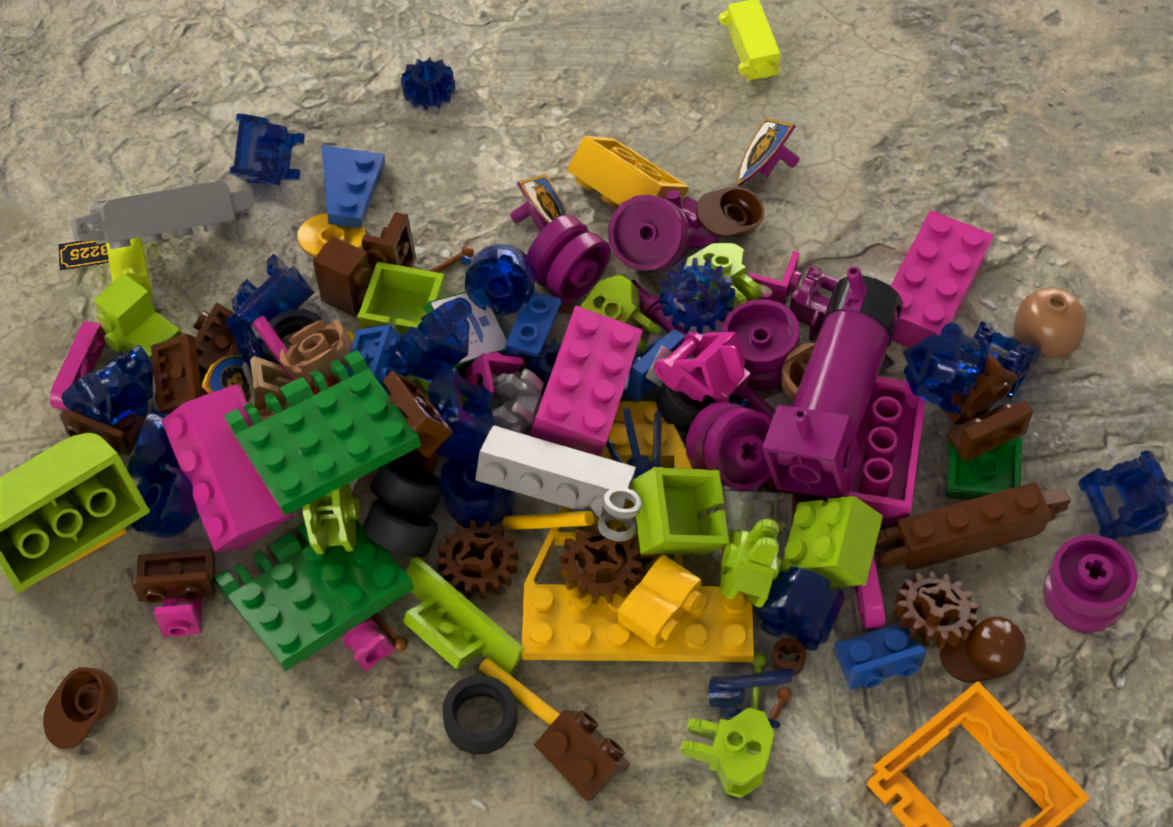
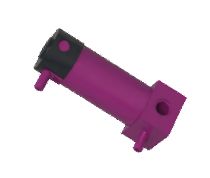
(815, 440)

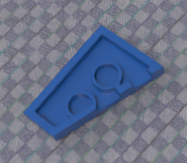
(350, 183)

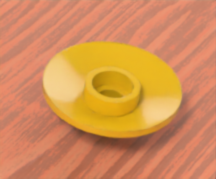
(316, 232)

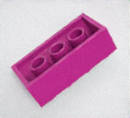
(225, 484)

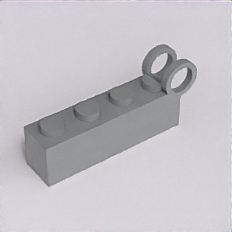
(561, 477)

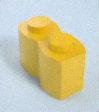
(660, 601)

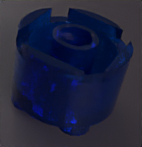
(471, 499)
(801, 607)

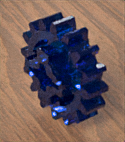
(709, 305)

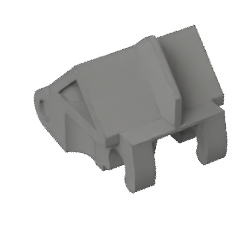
(519, 400)

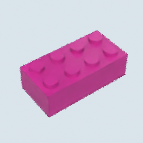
(938, 276)
(586, 382)
(889, 449)

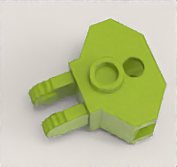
(731, 258)
(620, 302)
(332, 520)
(751, 562)
(738, 750)

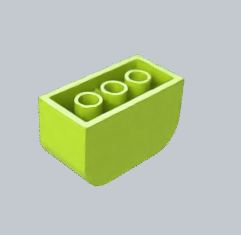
(63, 507)

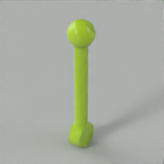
(758, 662)

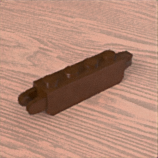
(970, 526)

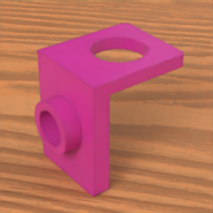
(782, 288)
(489, 363)
(179, 619)

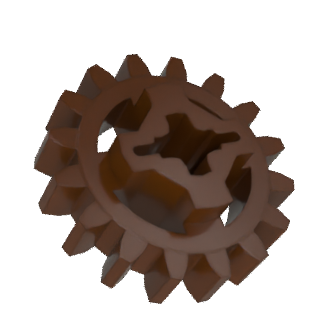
(476, 562)
(602, 568)
(935, 609)

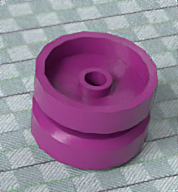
(630, 231)
(568, 258)
(766, 337)
(730, 441)
(1089, 583)

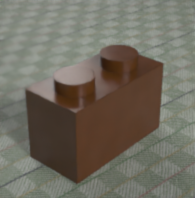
(342, 275)

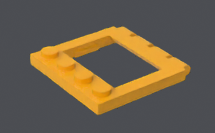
(1003, 739)

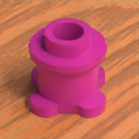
(367, 644)

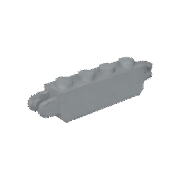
(161, 212)

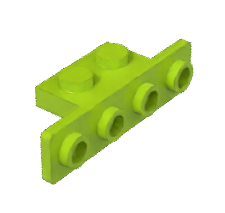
(455, 624)

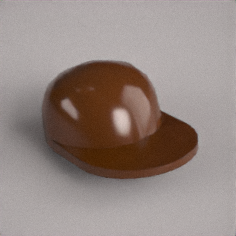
(730, 212)
(990, 651)
(78, 704)

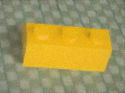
(619, 172)

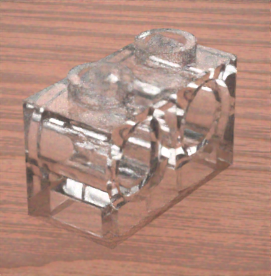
(746, 508)

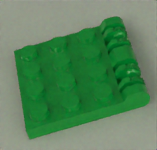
(322, 436)
(312, 595)

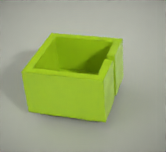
(398, 296)
(671, 511)
(834, 540)

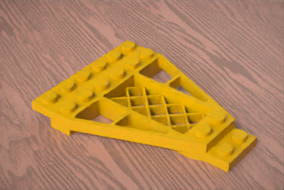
(575, 629)

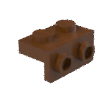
(175, 575)
(581, 752)

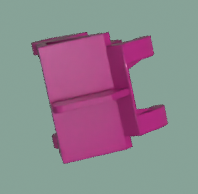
(713, 372)

